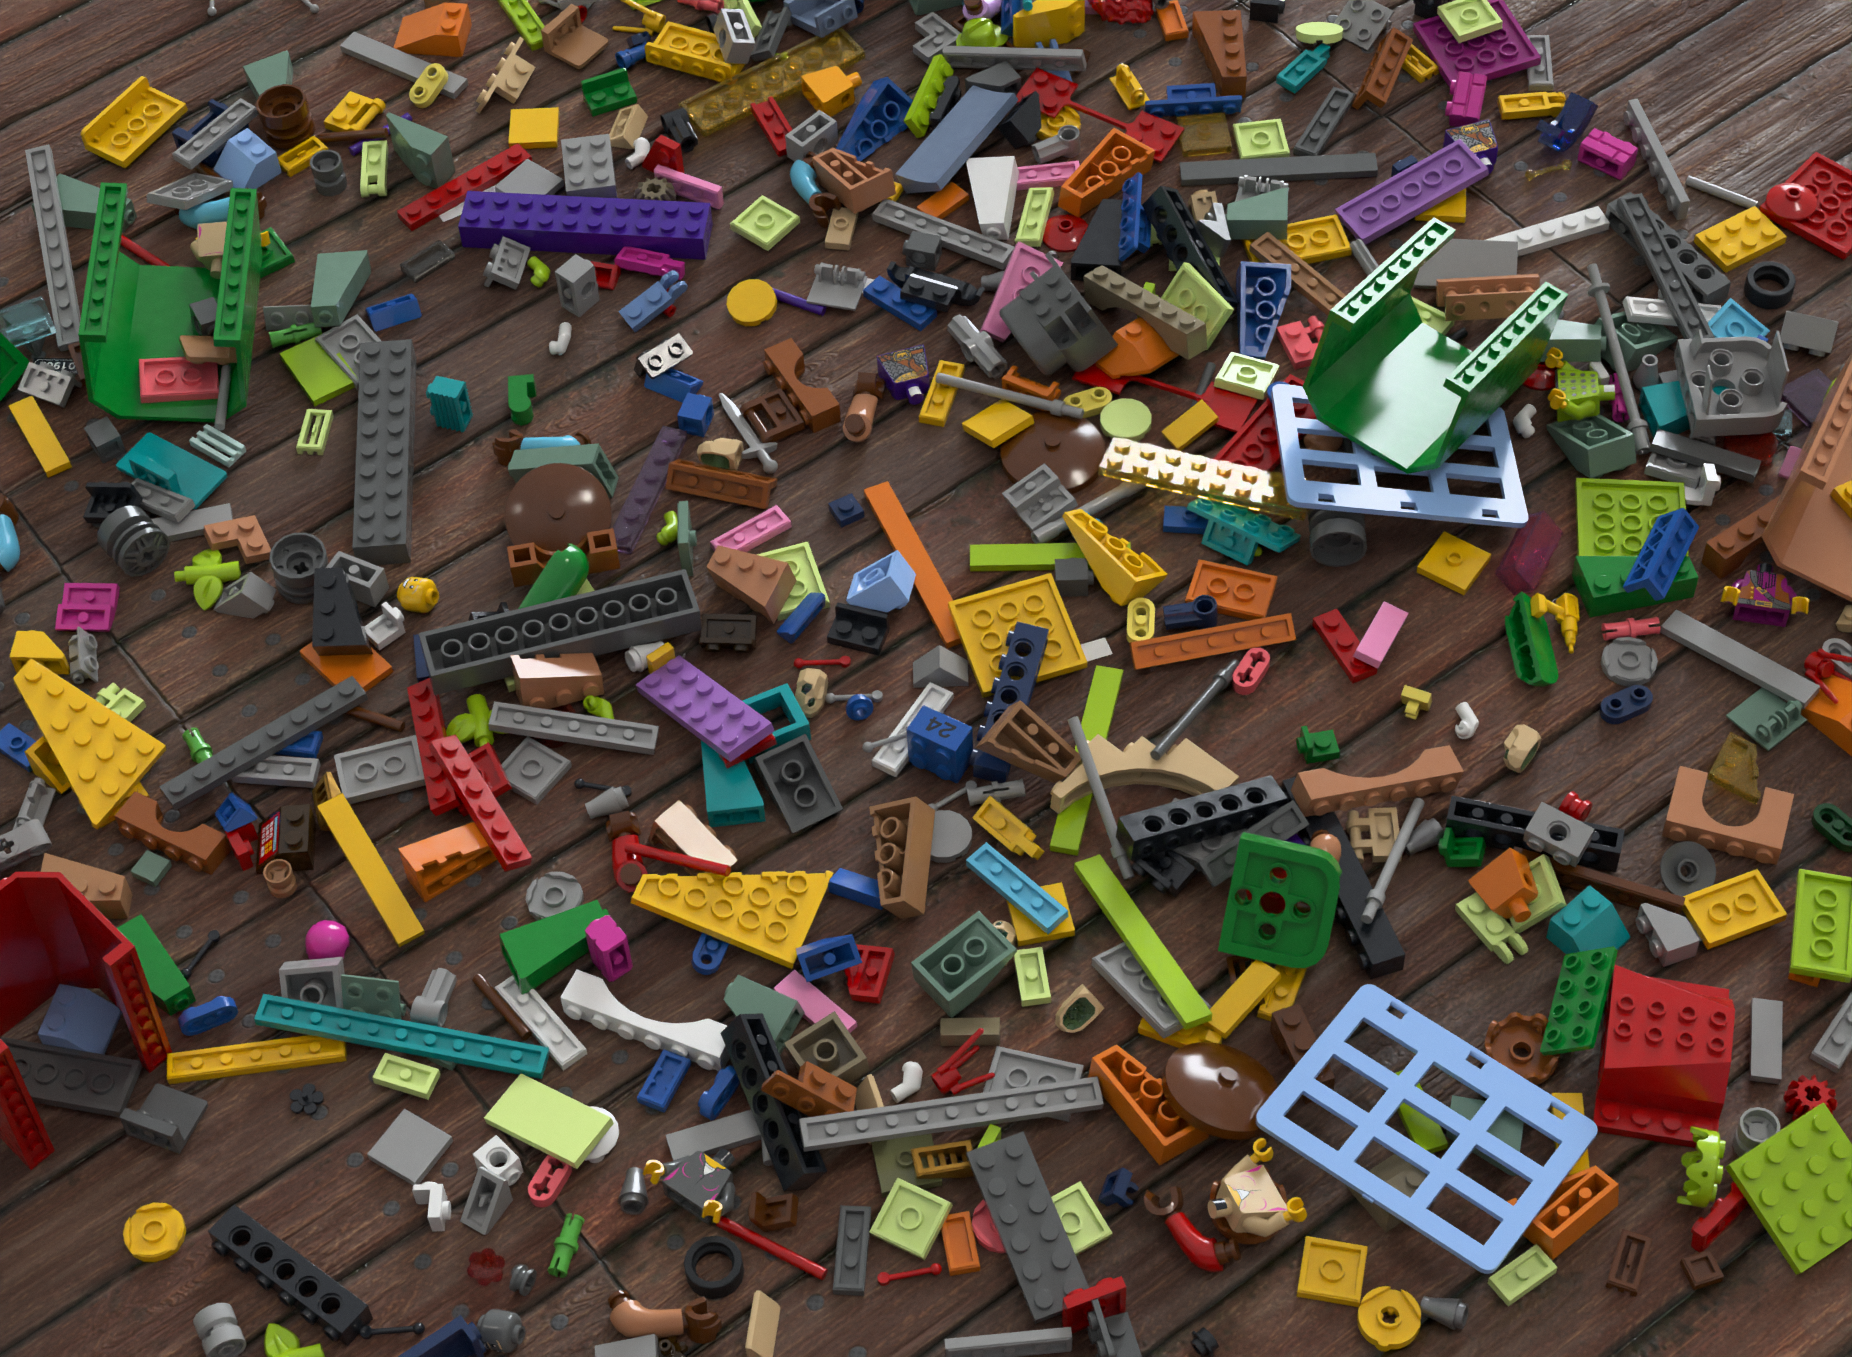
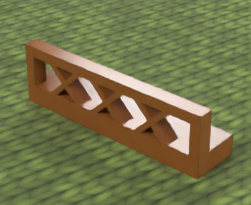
(1383, 69)
(720, 483)

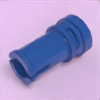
(630, 56)

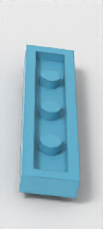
(1017, 888)

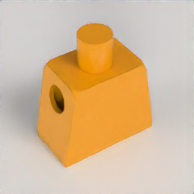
(830, 89)

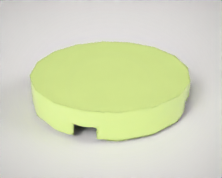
(1319, 31)
(1125, 419)

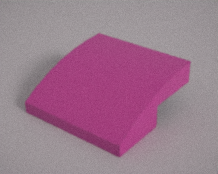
(87, 606)

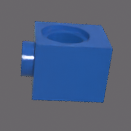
(695, 414)

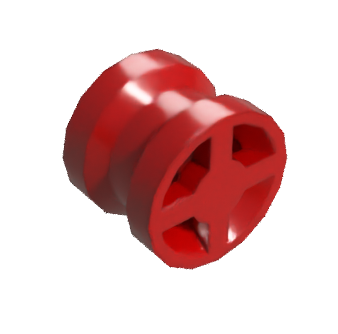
(1575, 807)

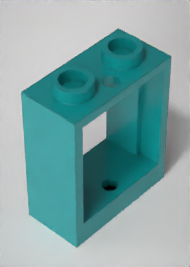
(785, 698)

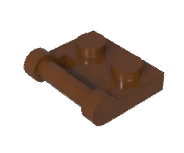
(778, 411)

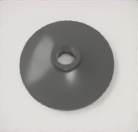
(1699, 866)

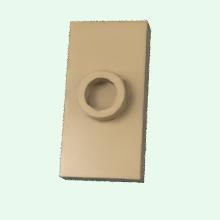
(841, 229)

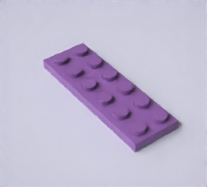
(1411, 192)
(705, 708)

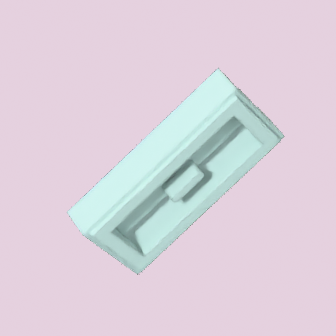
(220, 442)

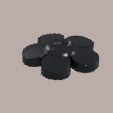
(306, 1100)

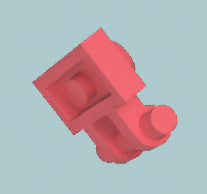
(1297, 341)

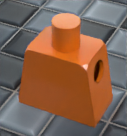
(1507, 885)

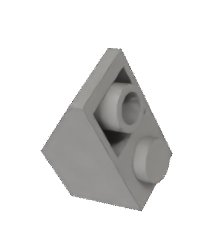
(1668, 934)

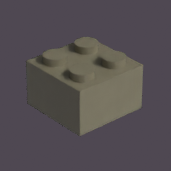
(829, 1048)

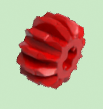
(1806, 1095)

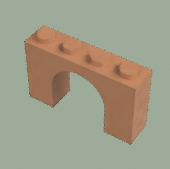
(1756, 840)

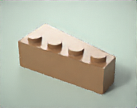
(903, 853)

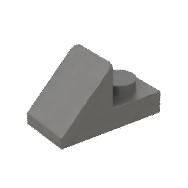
(1215, 229)

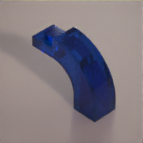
(1568, 124)

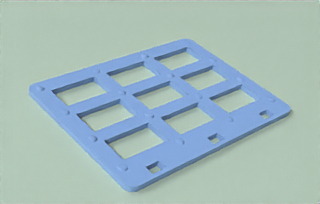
(1370, 499)
(1449, 1053)

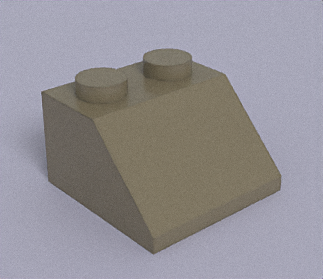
(1399, 1175)

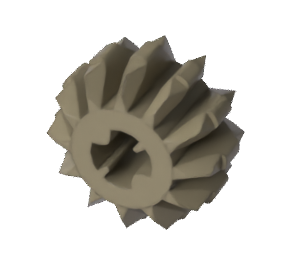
(655, 190)

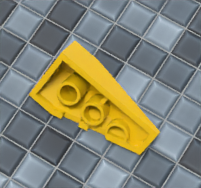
(1116, 566)

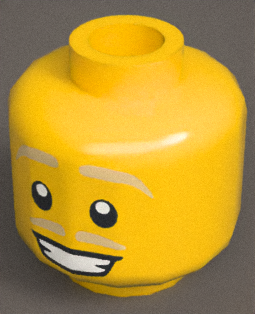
(418, 594)

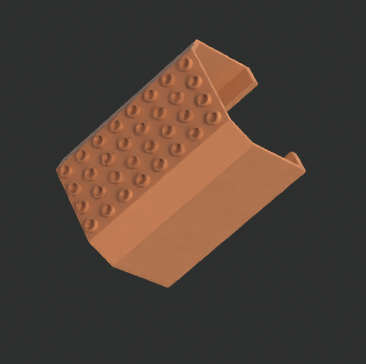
(1808, 527)

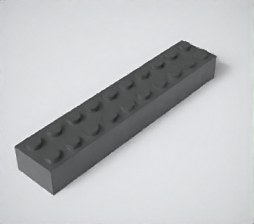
(385, 452)
(582, 623)

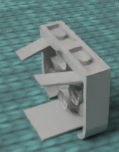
(1750, 371)

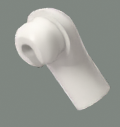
(642, 148)
(564, 336)
(1522, 421)
(1468, 721)
(911, 1082)

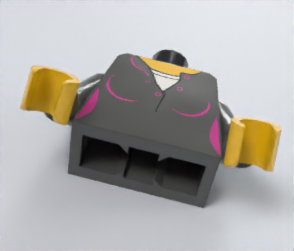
(697, 1183)

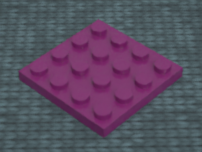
(1489, 54)

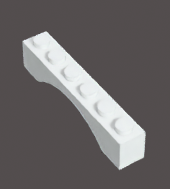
(699, 1041)

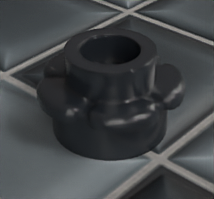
(1204, 1342)

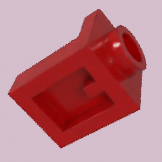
(240, 844)

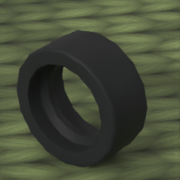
(1771, 271)
(707, 1246)

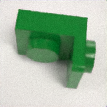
(1317, 745)

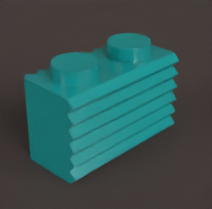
(449, 403)

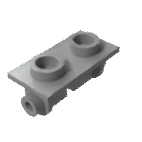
(283, 316)
(84, 657)
(36, 802)

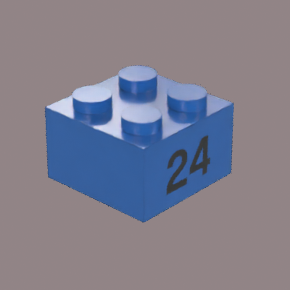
(939, 744)

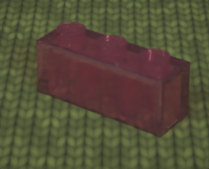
(1529, 553)

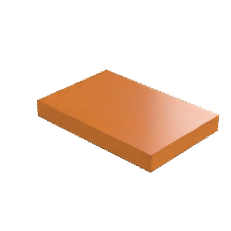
(1236, 590)
(366, 668)

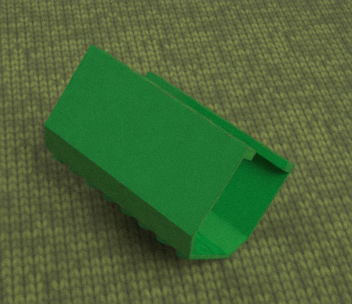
(145, 309)
(1404, 384)

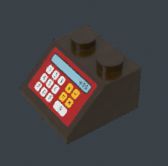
(288, 836)

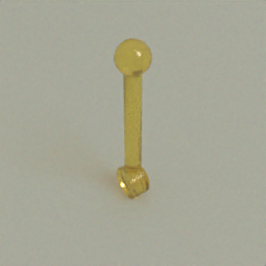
(1566, 164)

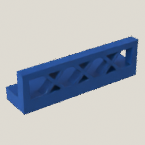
(1662, 554)

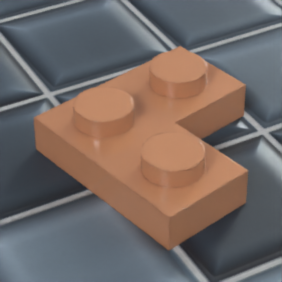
(239, 532)

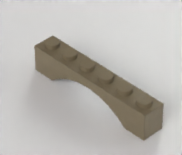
(1178, 328)

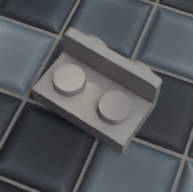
(507, 263)
(47, 384)

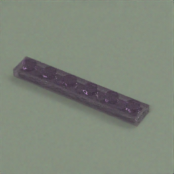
(647, 488)

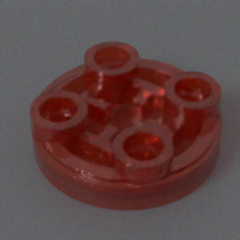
(1757, 446)

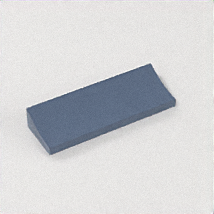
(954, 140)

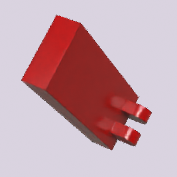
(772, 123)

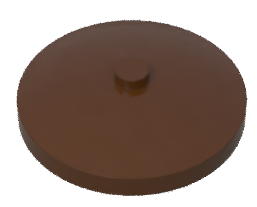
(1063, 443)
(556, 507)
(1217, 1089)

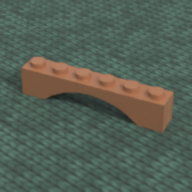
(1327, 791)

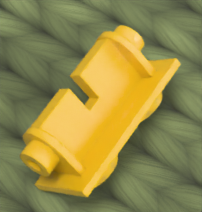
(1128, 87)

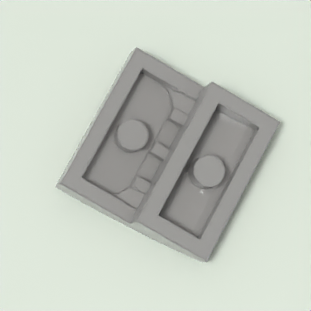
(1039, 498)

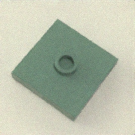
(686, 537)

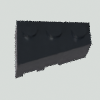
(336, 616)

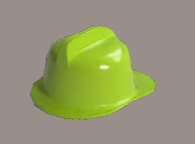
(981, 33)

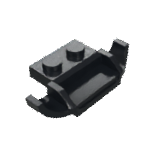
(932, 288)

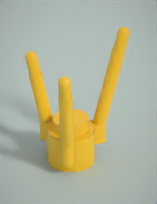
(652, 20)

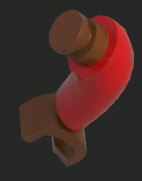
(626, 866)
(1200, 1250)

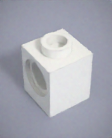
(497, 1152)

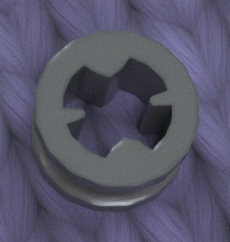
(523, 1280)

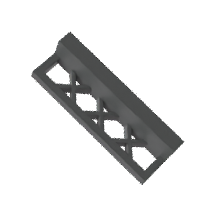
(1278, 825)

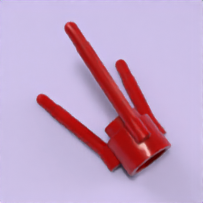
(1820, 665)
(947, 1076)

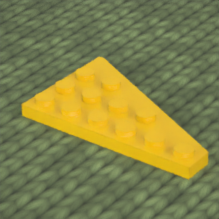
(93, 745)
(754, 912)

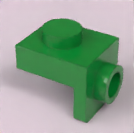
(1461, 851)

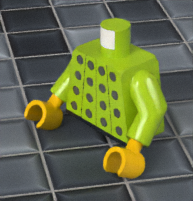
(1575, 391)

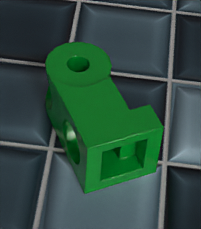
(520, 391)

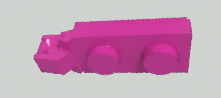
(648, 262)

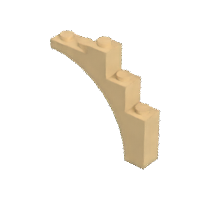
(1182, 768)

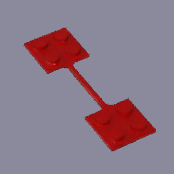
(1056, 94)
(1229, 406)

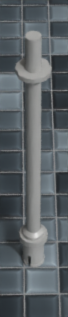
(1636, 426)

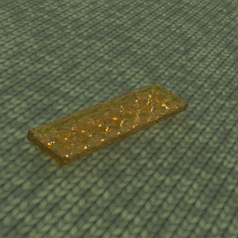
(775, 77)
(1198, 477)

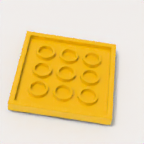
(989, 615)

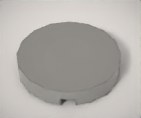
(1629, 661)
(950, 836)
(553, 895)

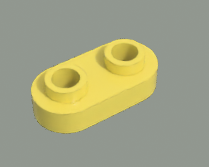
(429, 85)
(1090, 400)
(1138, 624)

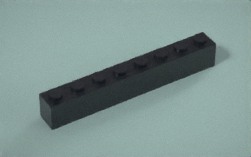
(1375, 942)

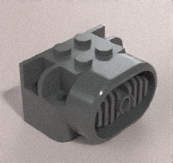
(1056, 323)

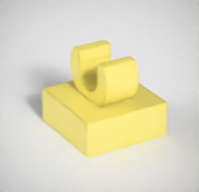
(1415, 700)

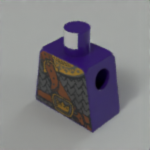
(1478, 138)
(905, 373)

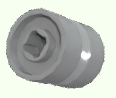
(1754, 1128)
(219, 1331)

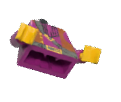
(1764, 597)

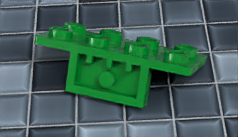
(1579, 1001)

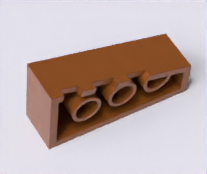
(1222, 44)

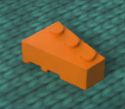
(445, 859)
(1572, 1210)

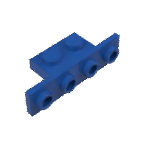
(1193, 100)
(1134, 226)

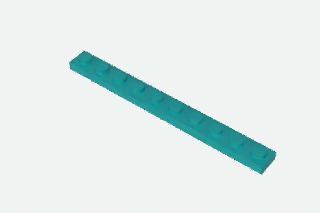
(402, 1036)

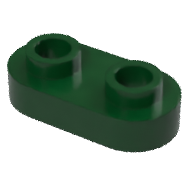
(1838, 828)

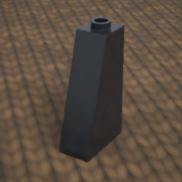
(1100, 242)

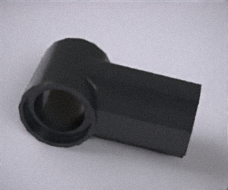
(679, 127)

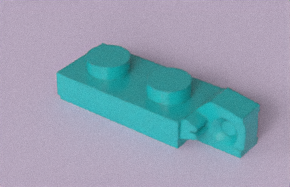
(1303, 68)

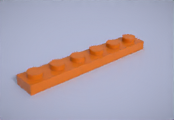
(1212, 641)

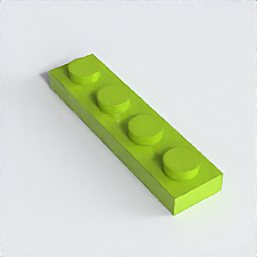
(926, 97)

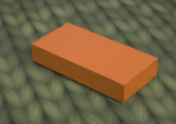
(1172, 22)
(944, 201)
(960, 1244)

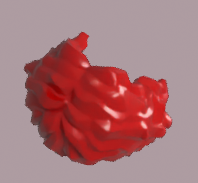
(1123, 10)

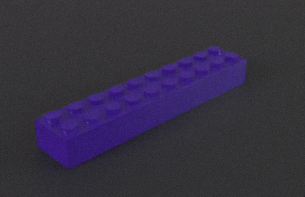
(586, 224)

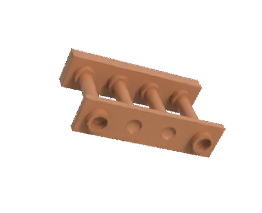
(1484, 296)

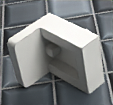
(1705, 490)
(385, 627)
(439, 1208)

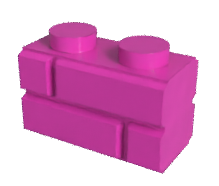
(1467, 100)
(1607, 154)
(608, 948)

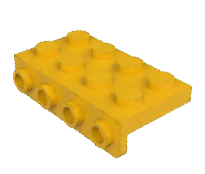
(690, 52)
(131, 123)

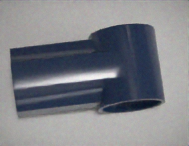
(1199, 613)

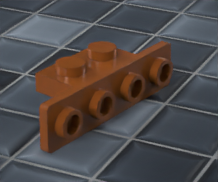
(814, 1091)

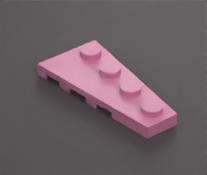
(1015, 279)

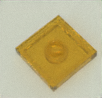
(1204, 134)

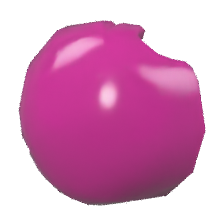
(326, 940)

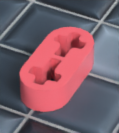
(1256, 673)
(554, 1185)

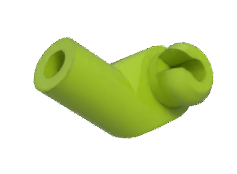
(541, 271)
(669, 532)
(598, 707)

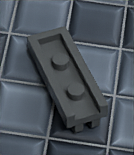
(771, 34)

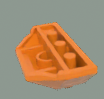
(1138, 351)

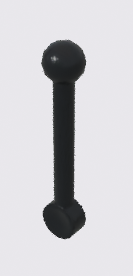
(580, 783)
(214, 937)
(367, 1332)

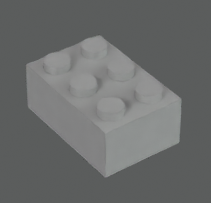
(589, 166)

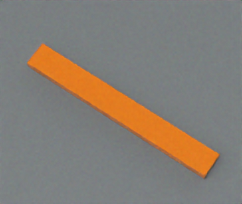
(905, 540)

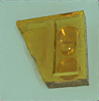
(1736, 768)

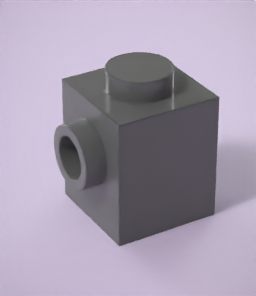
(1073, 577)

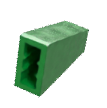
(548, 945)
(165, 980)

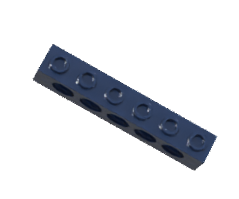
(1024, 639)

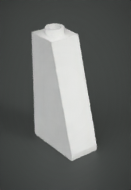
(994, 193)

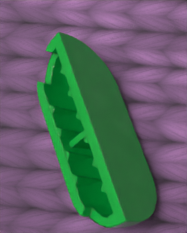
(560, 577)
(1530, 644)

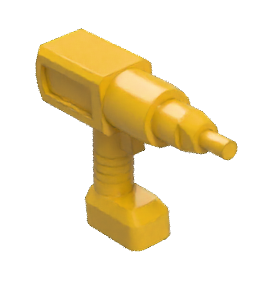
(1565, 612)

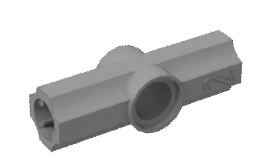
(977, 346)

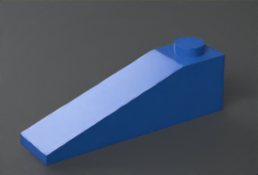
(876, 119)
(1262, 296)

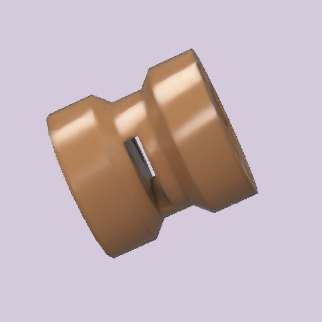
(280, 878)

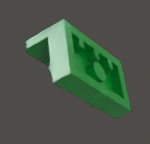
(608, 92)

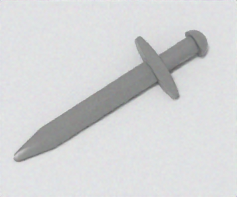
(756, 448)

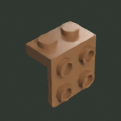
(571, 40)
(201, 350)

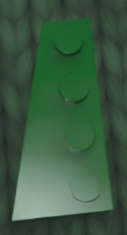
(1602, 581)

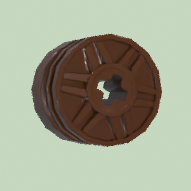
(285, 116)

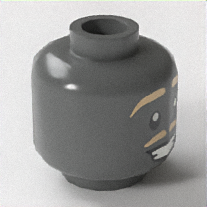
(501, 1330)

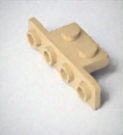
(510, 79)

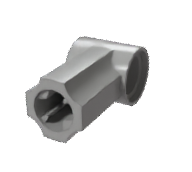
(1064, 144)
(432, 1005)

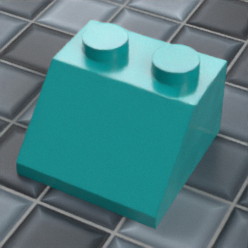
(1587, 924)

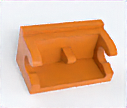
(1014, 382)

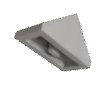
(940, 668)
(486, 1201)

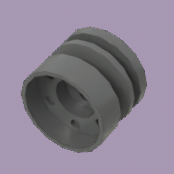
(1336, 536)
(133, 541)
(294, 565)

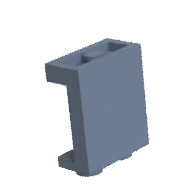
(821, 16)

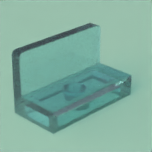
(26, 322)

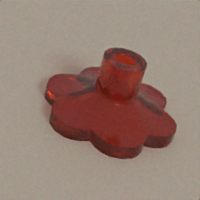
(484, 1271)

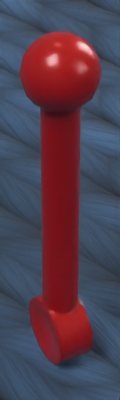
(844, 661)
(884, 1278)

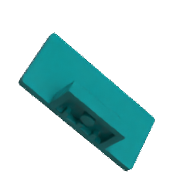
(171, 468)
(1238, 531)

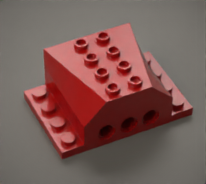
(1662, 1058)

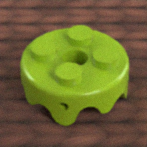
(1705, 1174)

